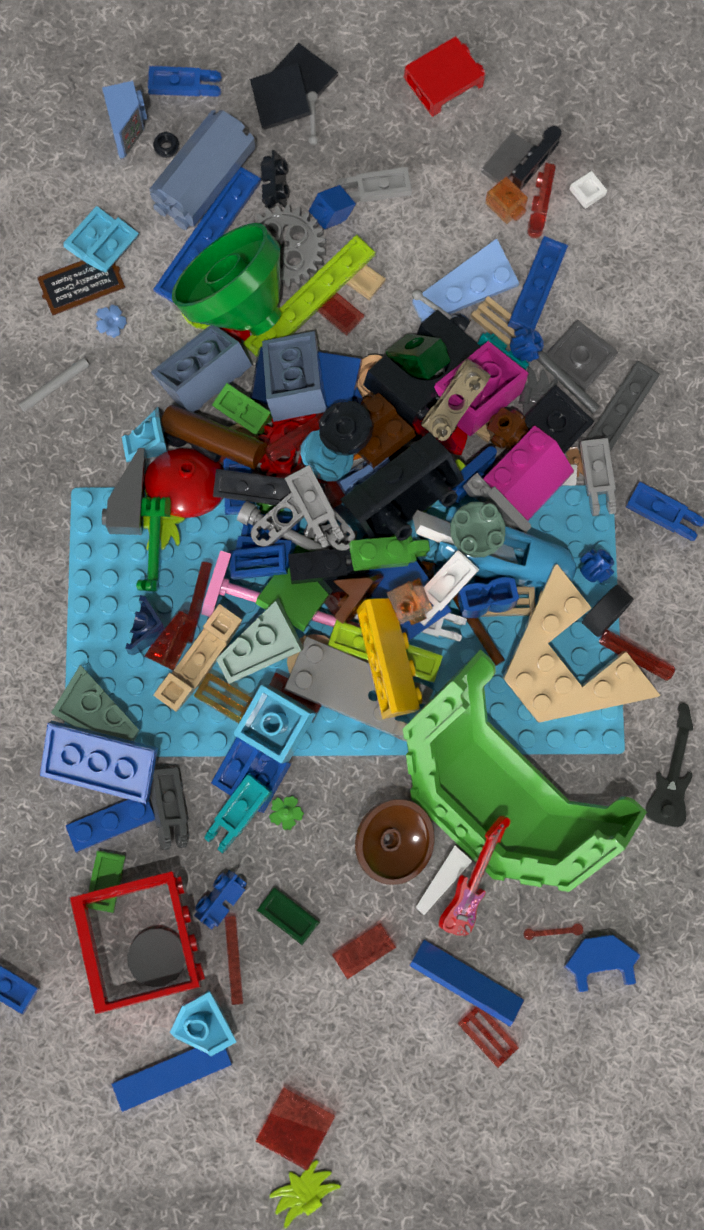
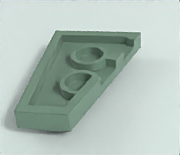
(90, 708)

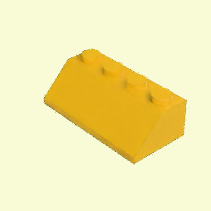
(388, 658)

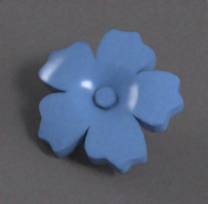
(110, 320)

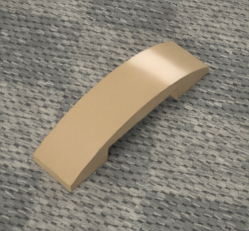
(199, 658)

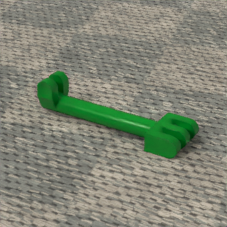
(155, 509)

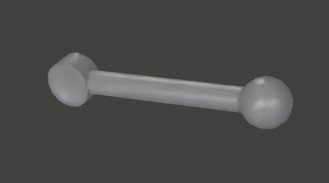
(313, 139)

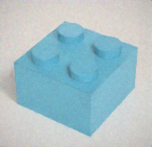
(274, 723)

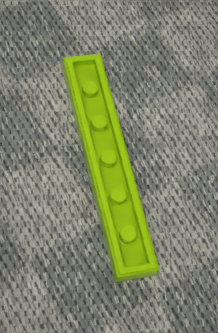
(316, 292)

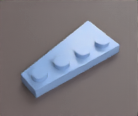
(471, 282)

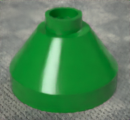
(233, 282)

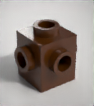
(507, 428)

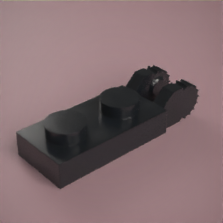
(536, 157)
(321, 566)

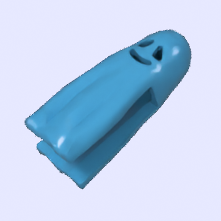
(535, 565)

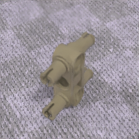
(468, 383)

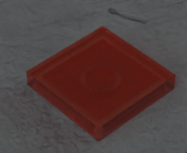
(295, 1129)

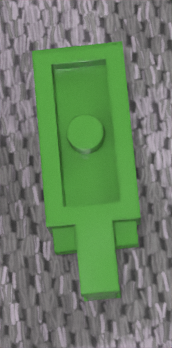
(386, 552)

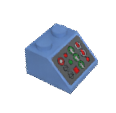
(125, 114)

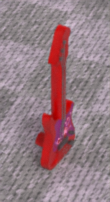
(461, 912)

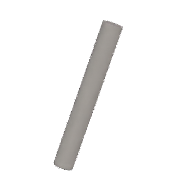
(53, 384)

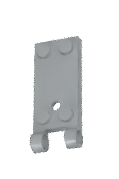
(342, 685)

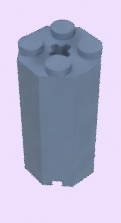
(201, 169)

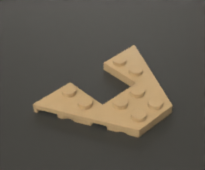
(544, 680)

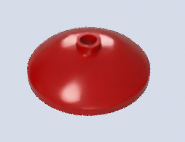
(189, 491)

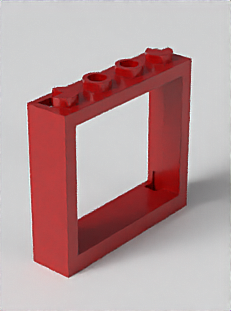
(90, 953)

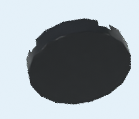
(346, 428)

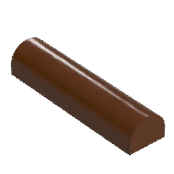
(213, 436)

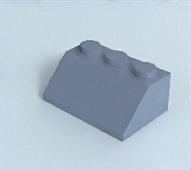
(202, 368)

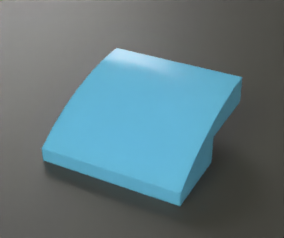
(100, 239)

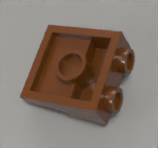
(389, 430)

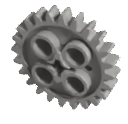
(306, 249)

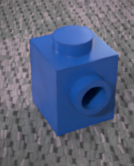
(332, 207)

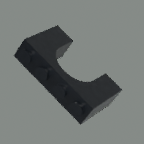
(410, 395)

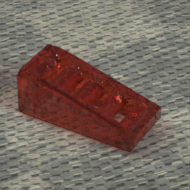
(172, 641)

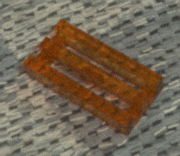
(204, 687)

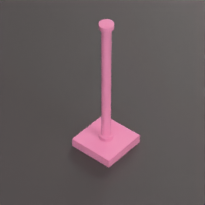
(220, 585)

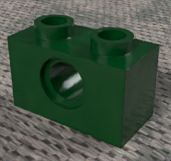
(419, 355)

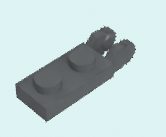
(169, 807)

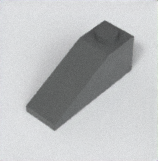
(124, 503)

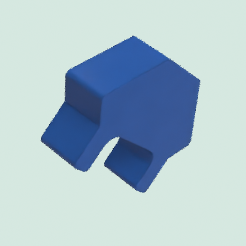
(600, 955)

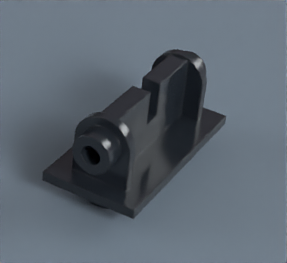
(274, 170)

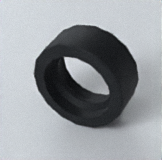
(607, 610)

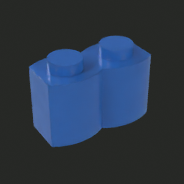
(495, 597)

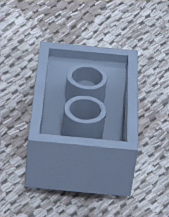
(293, 376)

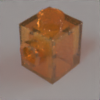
(507, 200)
(410, 602)

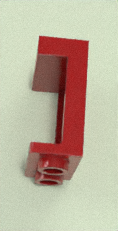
(443, 74)

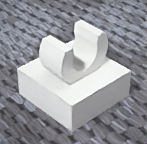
(588, 189)

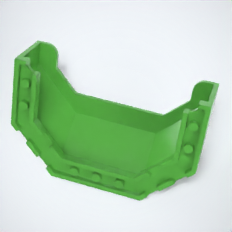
(473, 775)

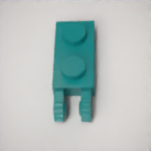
(238, 811)

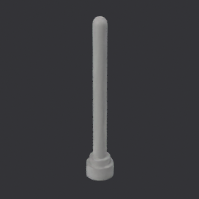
(251, 515)

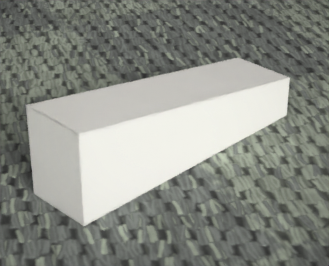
(448, 873)

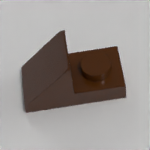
(357, 589)

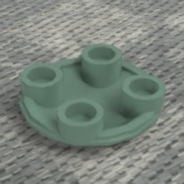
(477, 529)

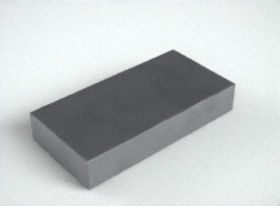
(506, 158)

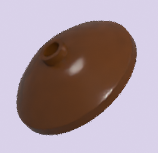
(408, 844)

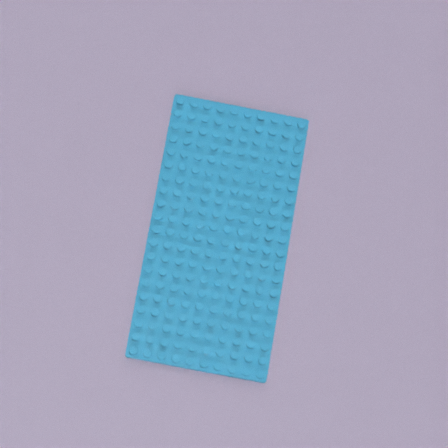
(106, 599)

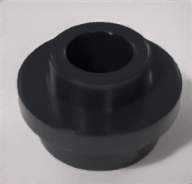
(166, 137)

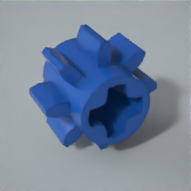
(526, 344)
(597, 565)

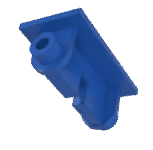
(224, 889)

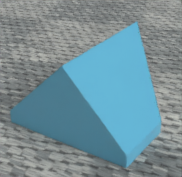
(147, 436)
(203, 1025)

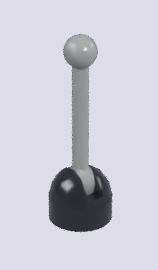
(458, 319)

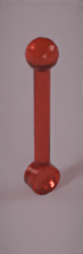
(576, 929)

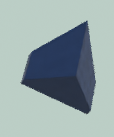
(145, 629)

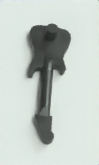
(667, 802)

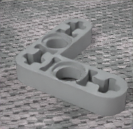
(290, 503)

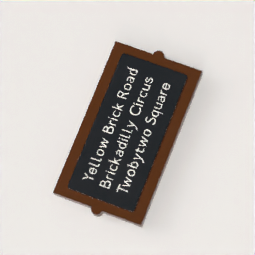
(78, 285)

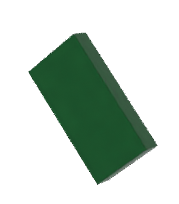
(288, 916)

